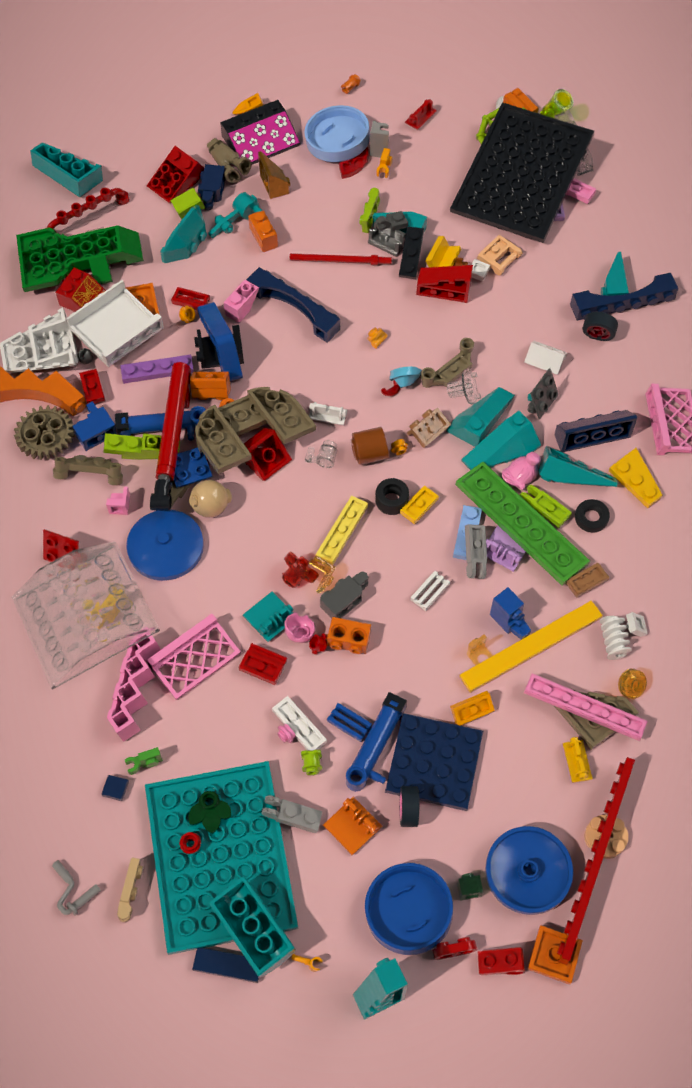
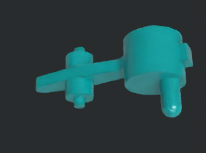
(243, 206)

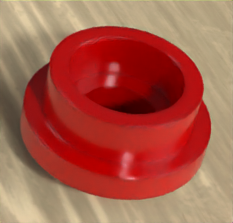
(188, 837)

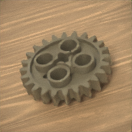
(44, 432)

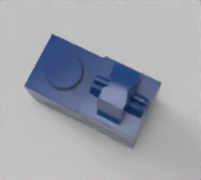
(93, 429)
(508, 613)

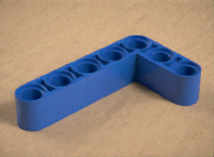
(222, 340)

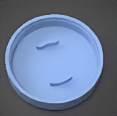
(337, 133)

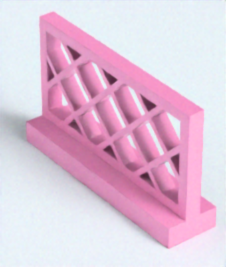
(658, 418)
(182, 643)

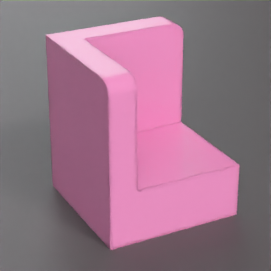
(119, 502)

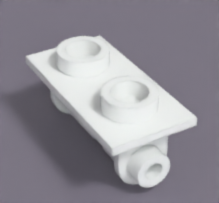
(327, 413)

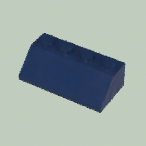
(595, 430)

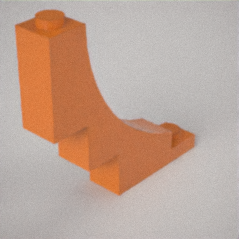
(53, 390)

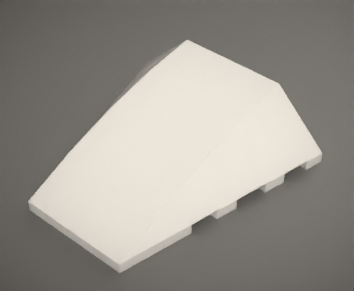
(41, 347)

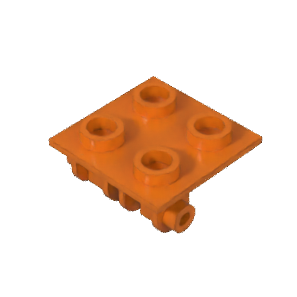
(352, 825)

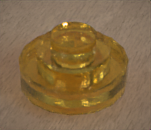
(632, 683)

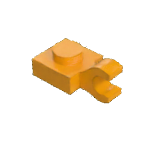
(385, 161)

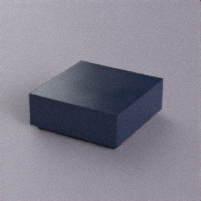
(115, 788)

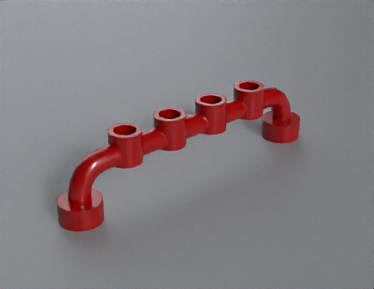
(91, 203)

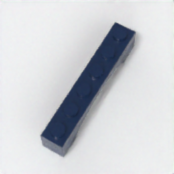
(660, 290)
(324, 323)

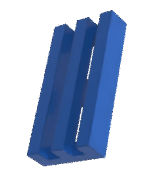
(335, 712)

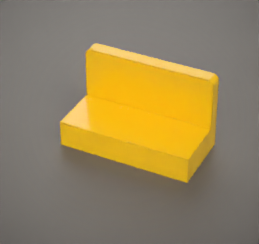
(442, 253)

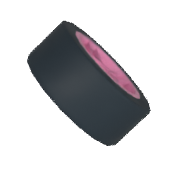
(409, 806)

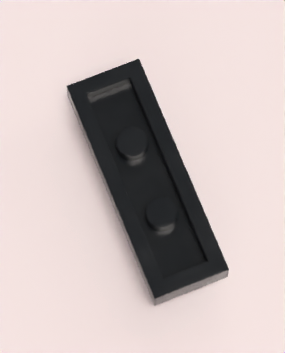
(411, 252)

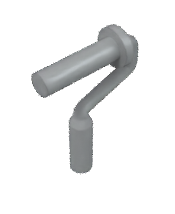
(72, 908)

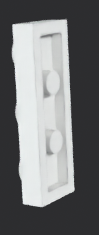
(303, 728)

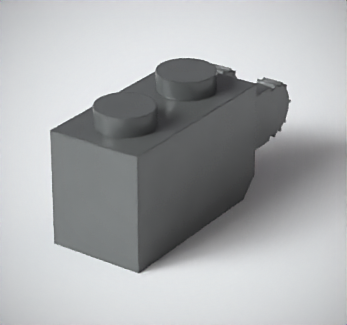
(344, 595)

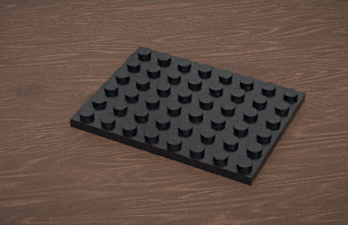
(522, 172)

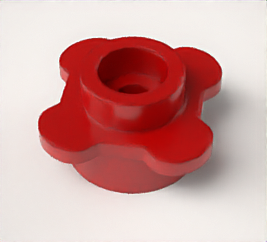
(318, 643)

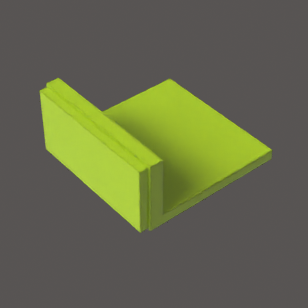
(186, 201)

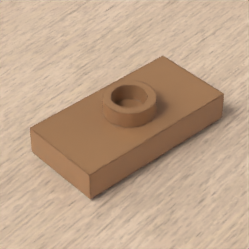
(587, 580)

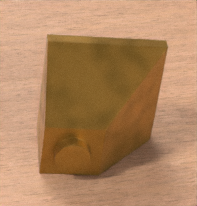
(273, 177)

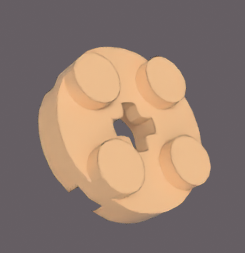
(616, 843)

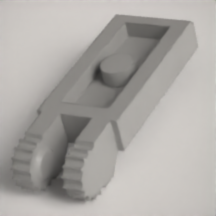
(476, 550)
(293, 814)

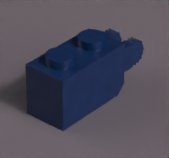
(211, 185)

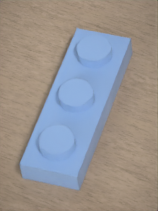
(469, 515)

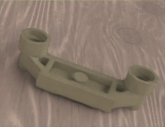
(451, 370)
(86, 464)

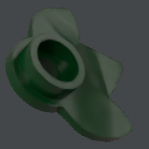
(209, 814)

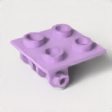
(504, 549)

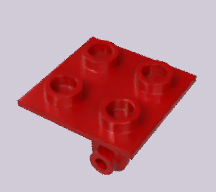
(57, 545)

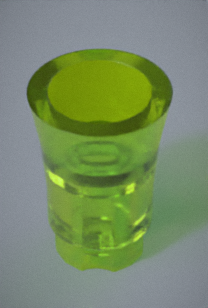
(559, 103)

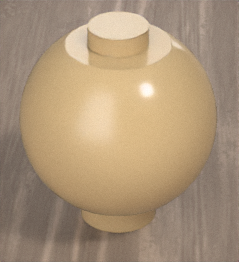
(209, 498)

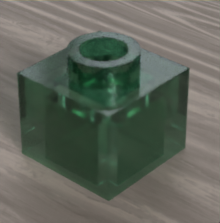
(469, 886)

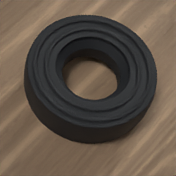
(584, 523)

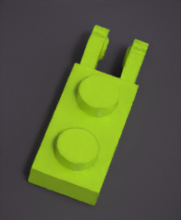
(370, 208)
(546, 506)

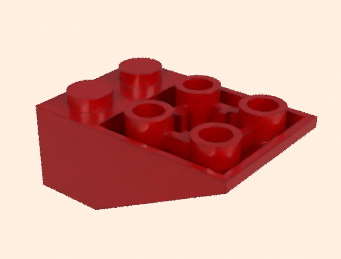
(175, 175)

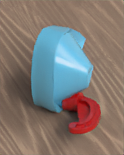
(402, 378)

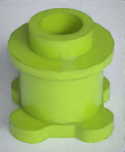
(311, 762)

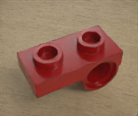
(501, 961)

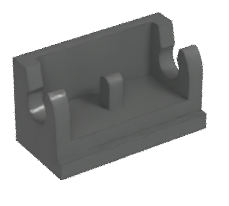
(387, 240)

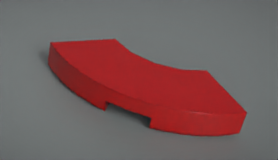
(355, 165)

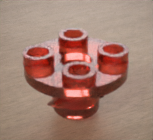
(298, 571)

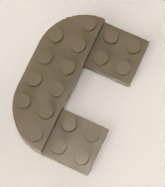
(220, 427)

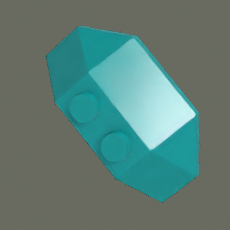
(185, 237)

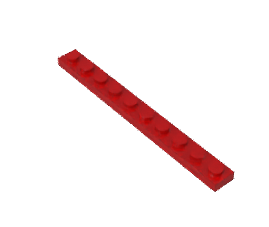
(593, 866)

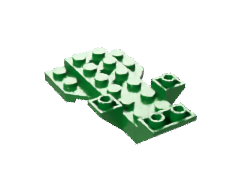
(49, 257)

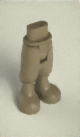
(225, 157)

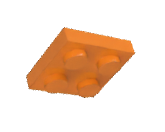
(545, 957)

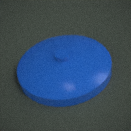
(165, 545)
(529, 870)

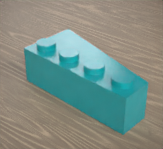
(65, 169)

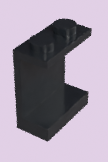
(207, 352)

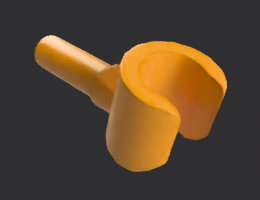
(307, 961)

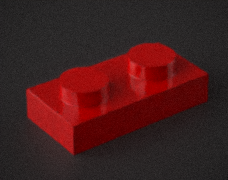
(92, 386)

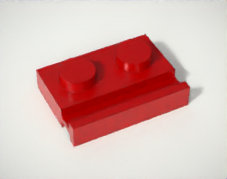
(263, 664)

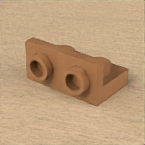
(429, 427)

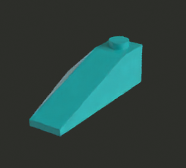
(559, 468)

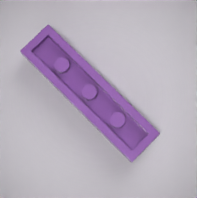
(152, 369)

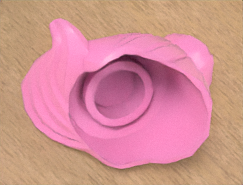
(522, 470)

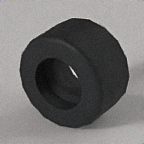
(395, 486)

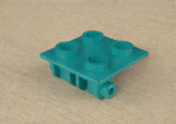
(268, 616)

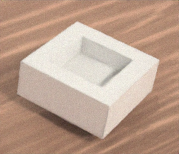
(480, 270)
(636, 624)

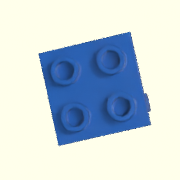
(191, 468)

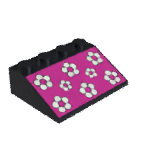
(261, 130)

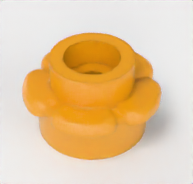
(187, 314)
(399, 447)

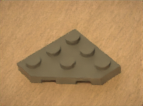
(591, 732)

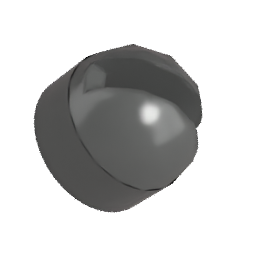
(88, 356)

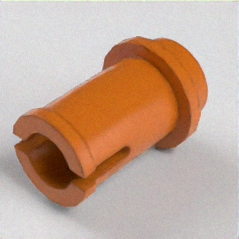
(354, 80)

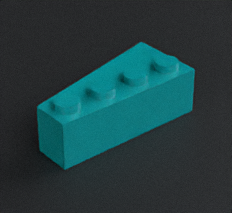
(381, 988)

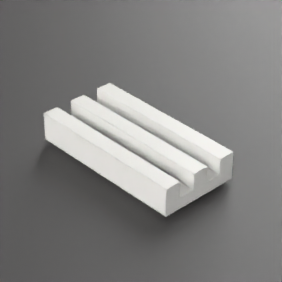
(439, 579)

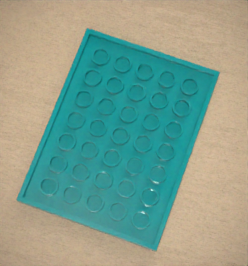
(240, 847)

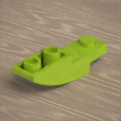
(133, 447)

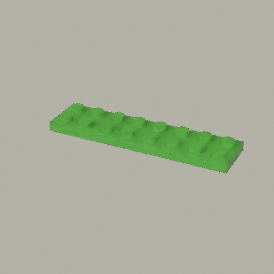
(522, 523)

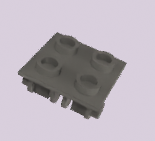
(543, 395)

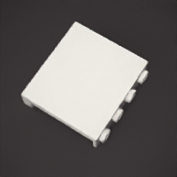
(114, 324)

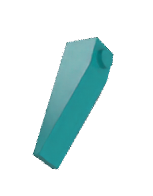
(480, 418)
(508, 441)

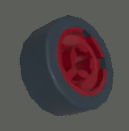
(600, 326)

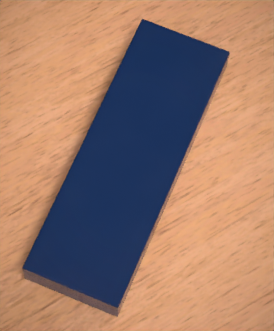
(224, 965)

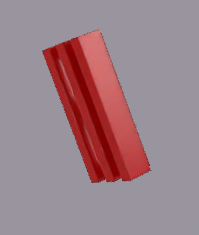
(189, 300)

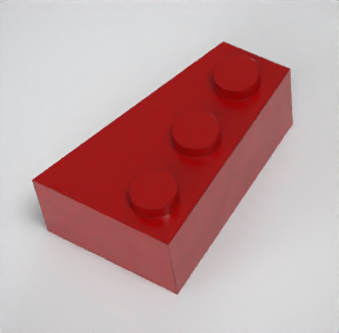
(445, 282)

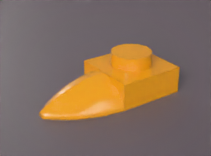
(249, 104)

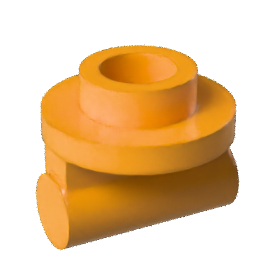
(376, 336)

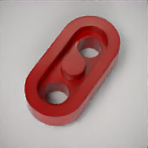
(445, 950)

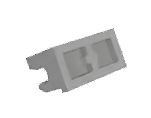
(378, 138)

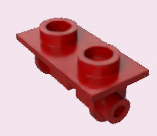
(421, 115)

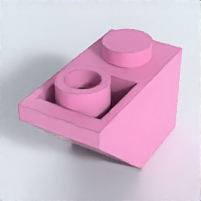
(240, 301)

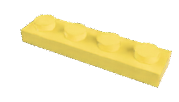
(342, 529)

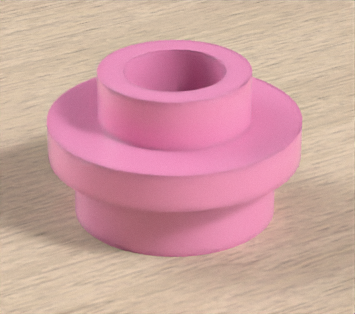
(286, 733)

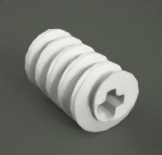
(615, 637)

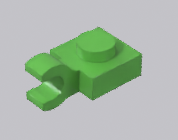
(145, 759)

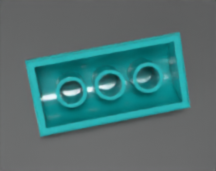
(252, 927)

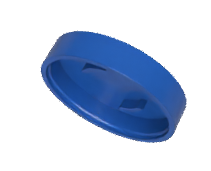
(409, 908)

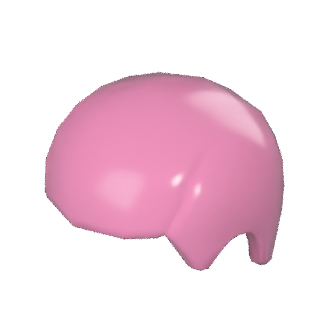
(299, 628)

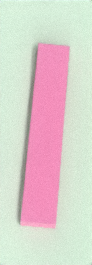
(585, 707)

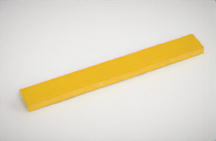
(530, 646)

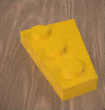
(636, 477)

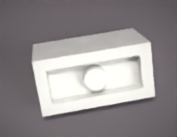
(545, 357)

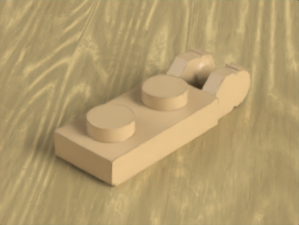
(129, 890)

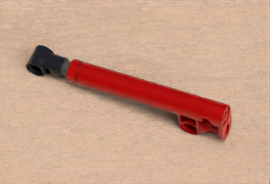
(177, 400)

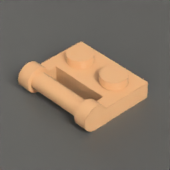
(495, 251)

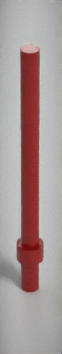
(373, 259)

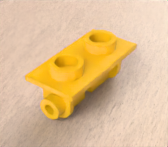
(577, 760)

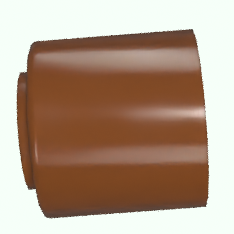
(369, 446)

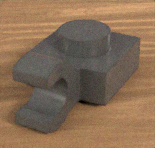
(394, 221)

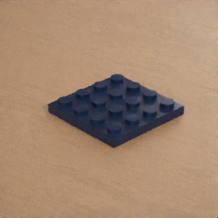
(436, 759)

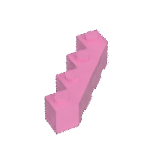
(126, 696)

